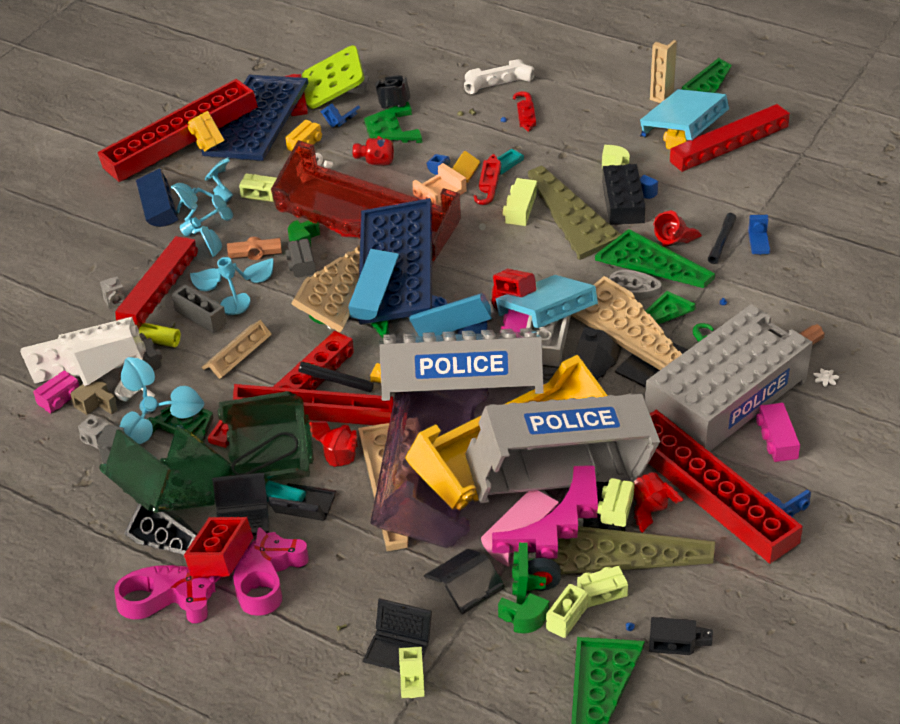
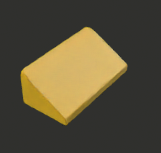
(466, 165)

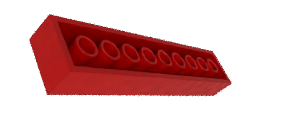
(172, 132)
(723, 492)

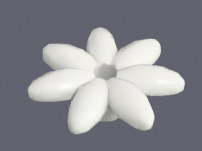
(826, 377)

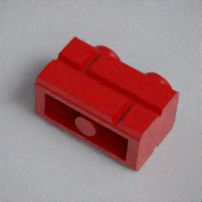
(514, 282)

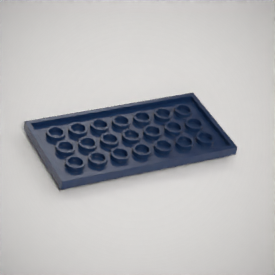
(256, 131)
(405, 231)

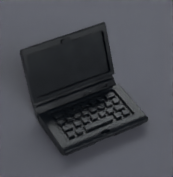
(243, 497)
(314, 505)
(468, 579)
(397, 628)

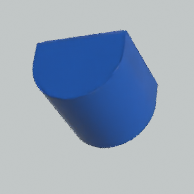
(437, 160)
(649, 187)

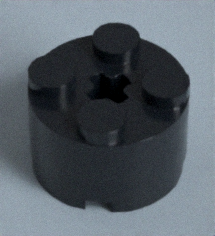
(393, 91)

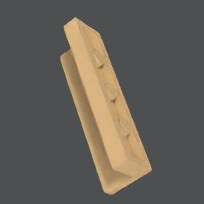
(663, 71)
(238, 349)

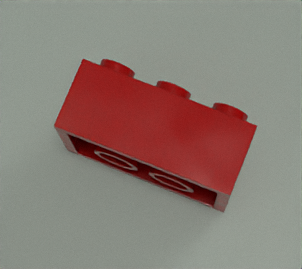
(218, 546)

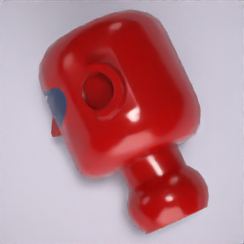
(376, 151)

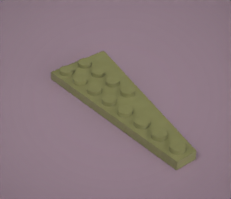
(580, 223)
(628, 550)

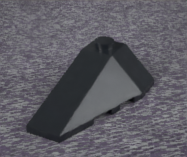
(597, 351)
(160, 530)

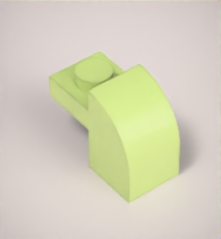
(614, 155)
(411, 672)

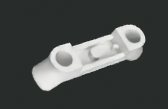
(479, 79)

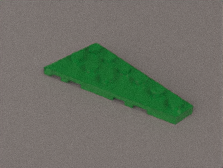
(601, 677)

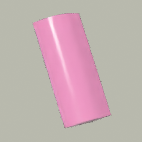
(526, 511)

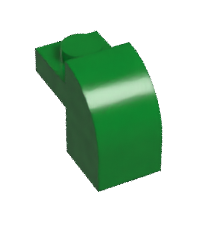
(304, 230)
(525, 617)

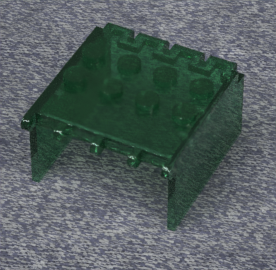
(168, 483)

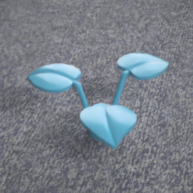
(219, 190)
(192, 225)
(235, 304)
(139, 374)

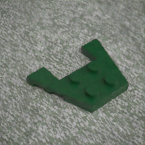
(197, 424)

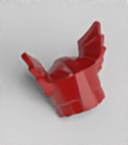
(672, 229)
(338, 443)
(651, 496)

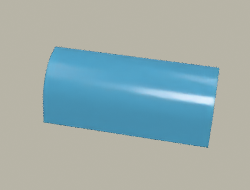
(372, 284)
(452, 315)

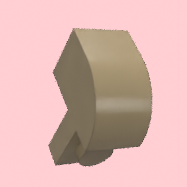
(93, 395)

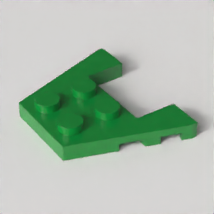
(387, 126)

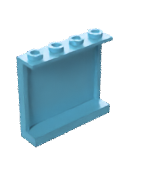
(686, 111)
(552, 300)

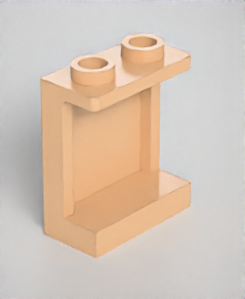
(446, 178)

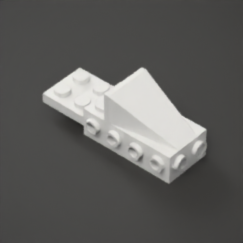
(85, 352)

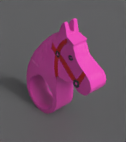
(259, 568)
(167, 586)

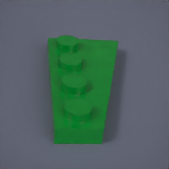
(710, 78)

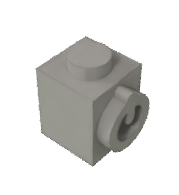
(112, 292)

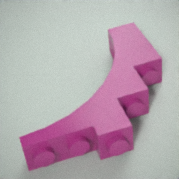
(560, 523)

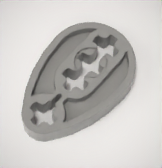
(639, 283)

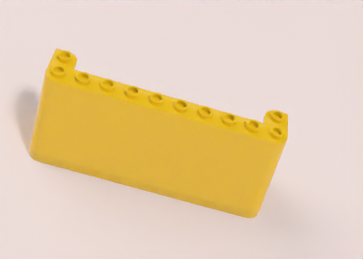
(443, 459)

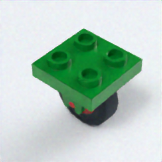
(532, 573)

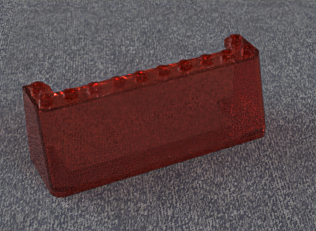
(339, 198)

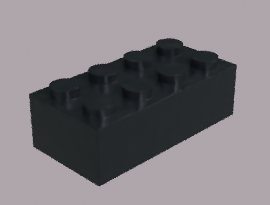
(623, 194)

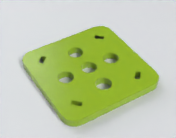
(322, 74)

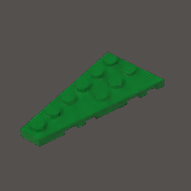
(645, 256)

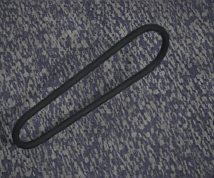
(261, 445)

